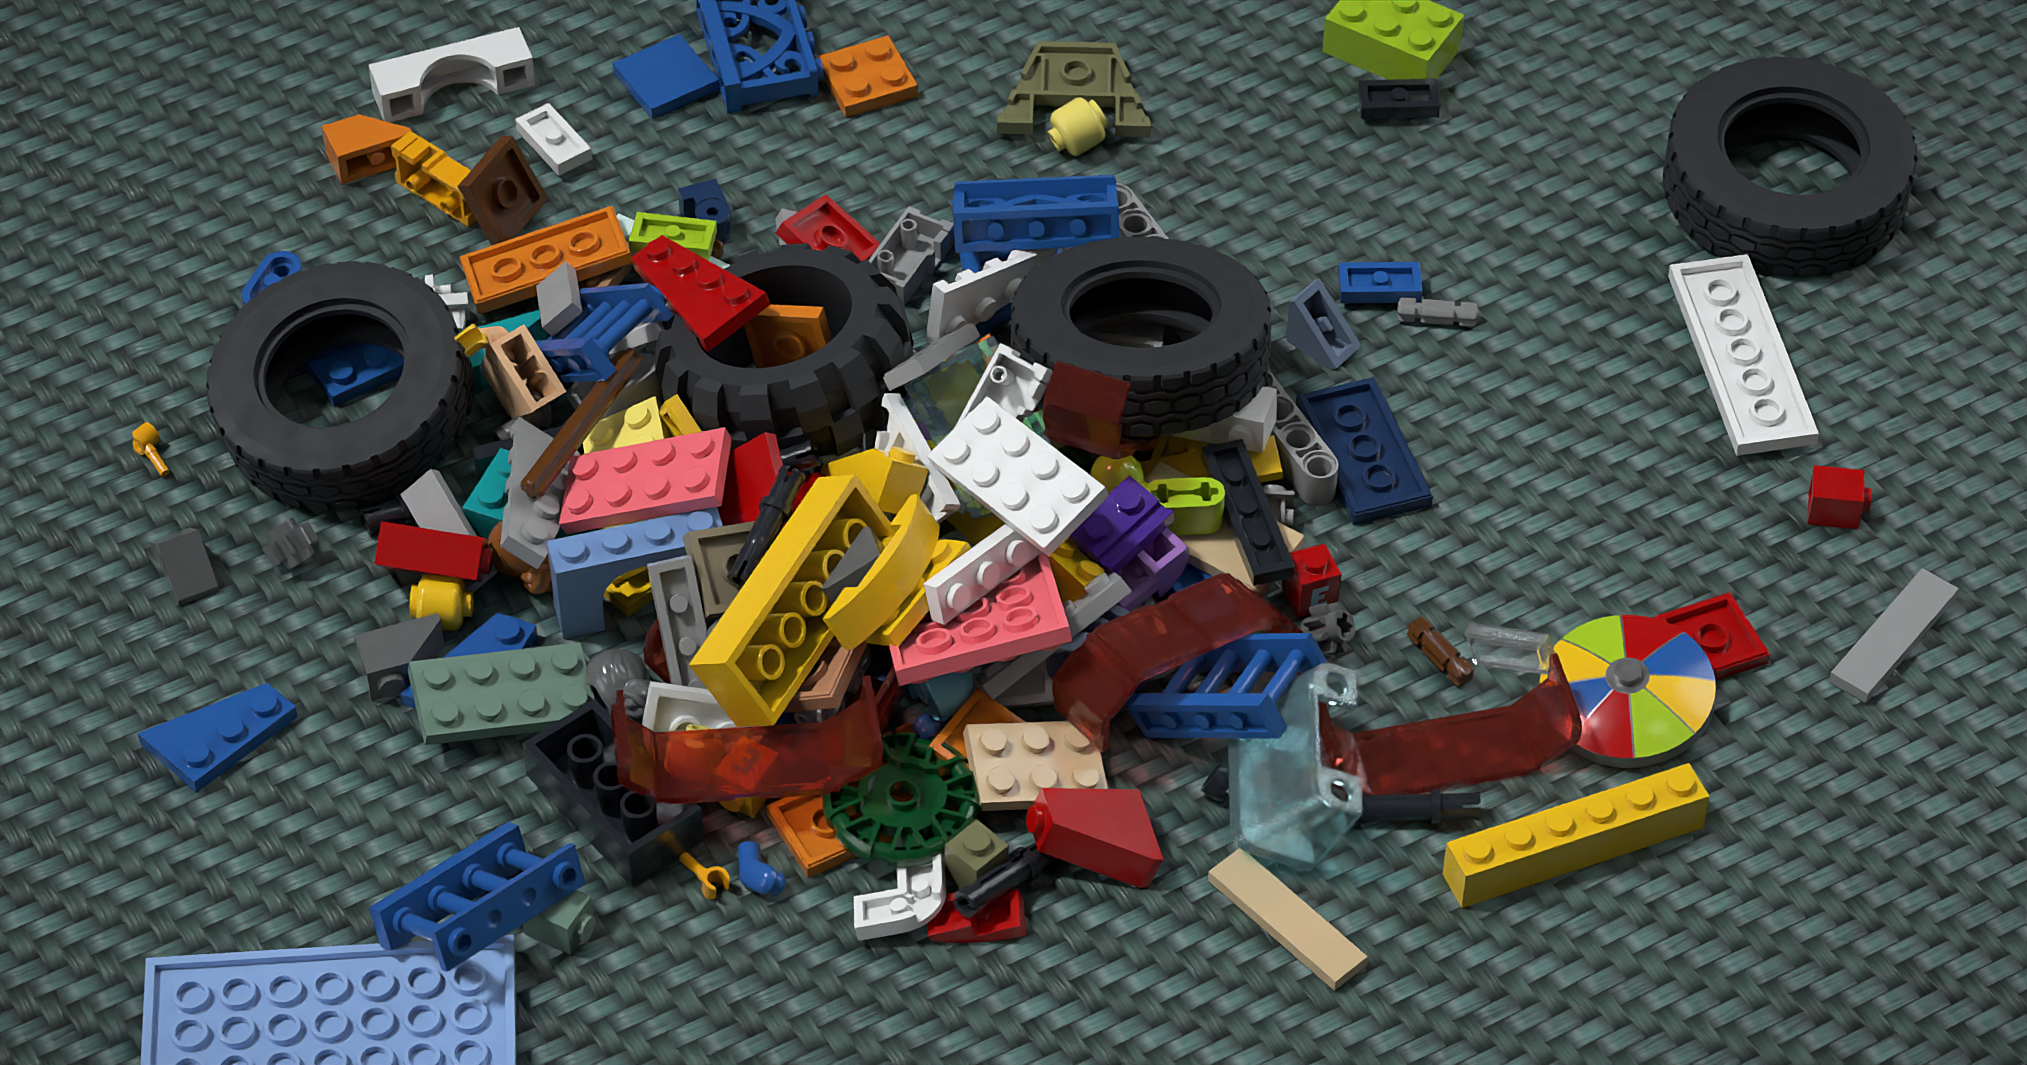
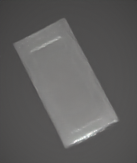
(1509, 648)

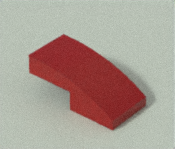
(994, 922)

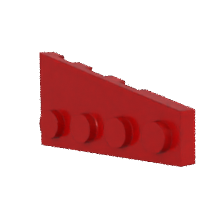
(700, 292)

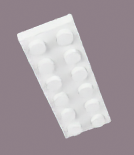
(1743, 355)

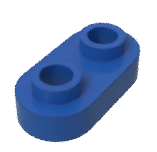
(269, 271)

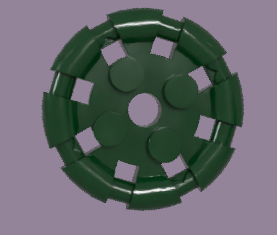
(909, 820)

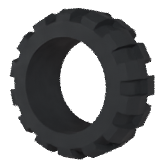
(821, 397)

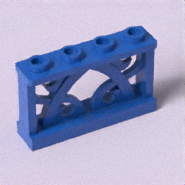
(742, 82)
(1034, 213)

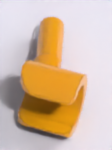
(144, 440)
(706, 876)

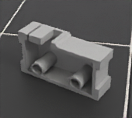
(913, 250)

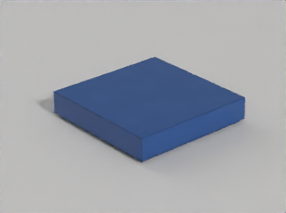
(665, 76)

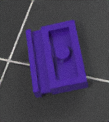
(1122, 525)

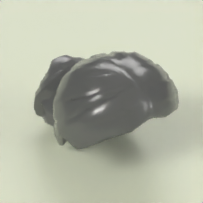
(620, 671)

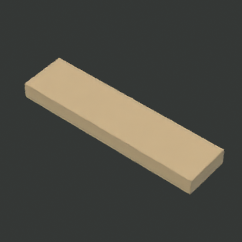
(1287, 918)

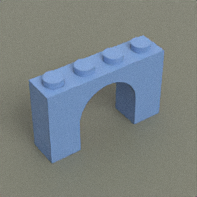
(591, 561)

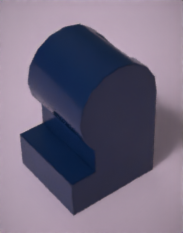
(706, 202)

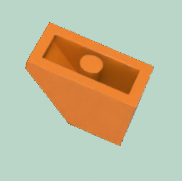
(361, 146)

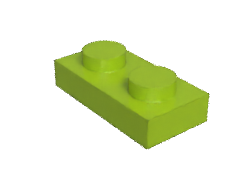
(691, 233)

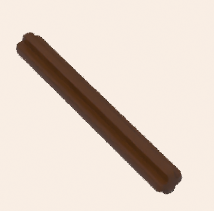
(580, 425)

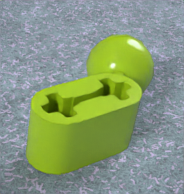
(1194, 501)

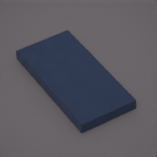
(1374, 462)

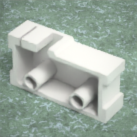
(1017, 391)

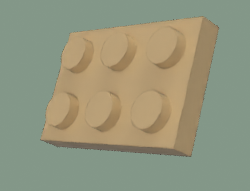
(1022, 758)

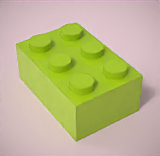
(1394, 36)

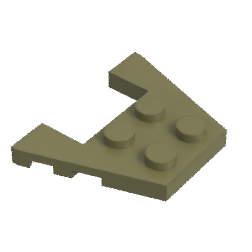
(1072, 70)

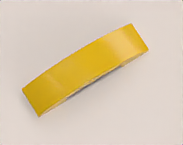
(890, 579)

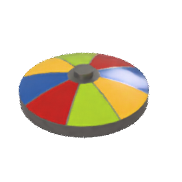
(1638, 689)

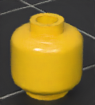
(441, 596)

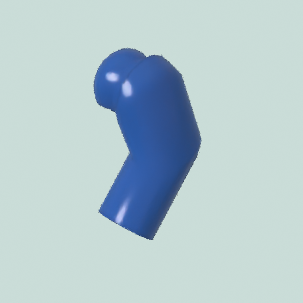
(756, 874)

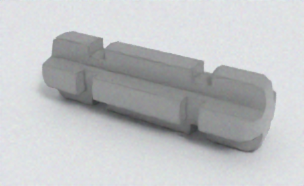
(1437, 312)

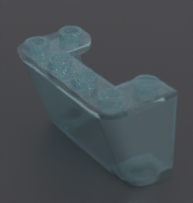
(1278, 785)

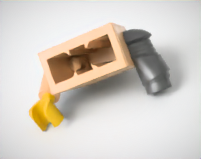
(515, 373)

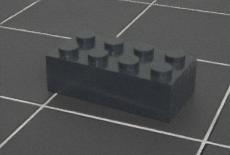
(579, 775)

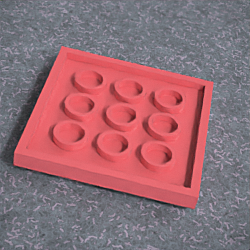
(1004, 623)

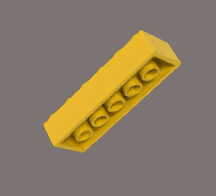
(776, 620)

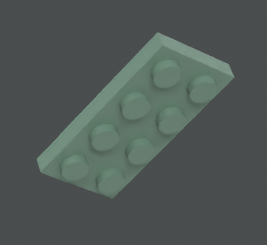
(498, 692)

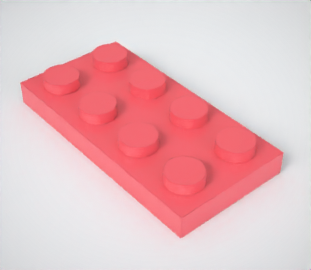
(645, 480)

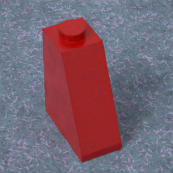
(433, 552)
(1097, 831)

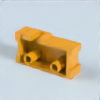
(431, 176)

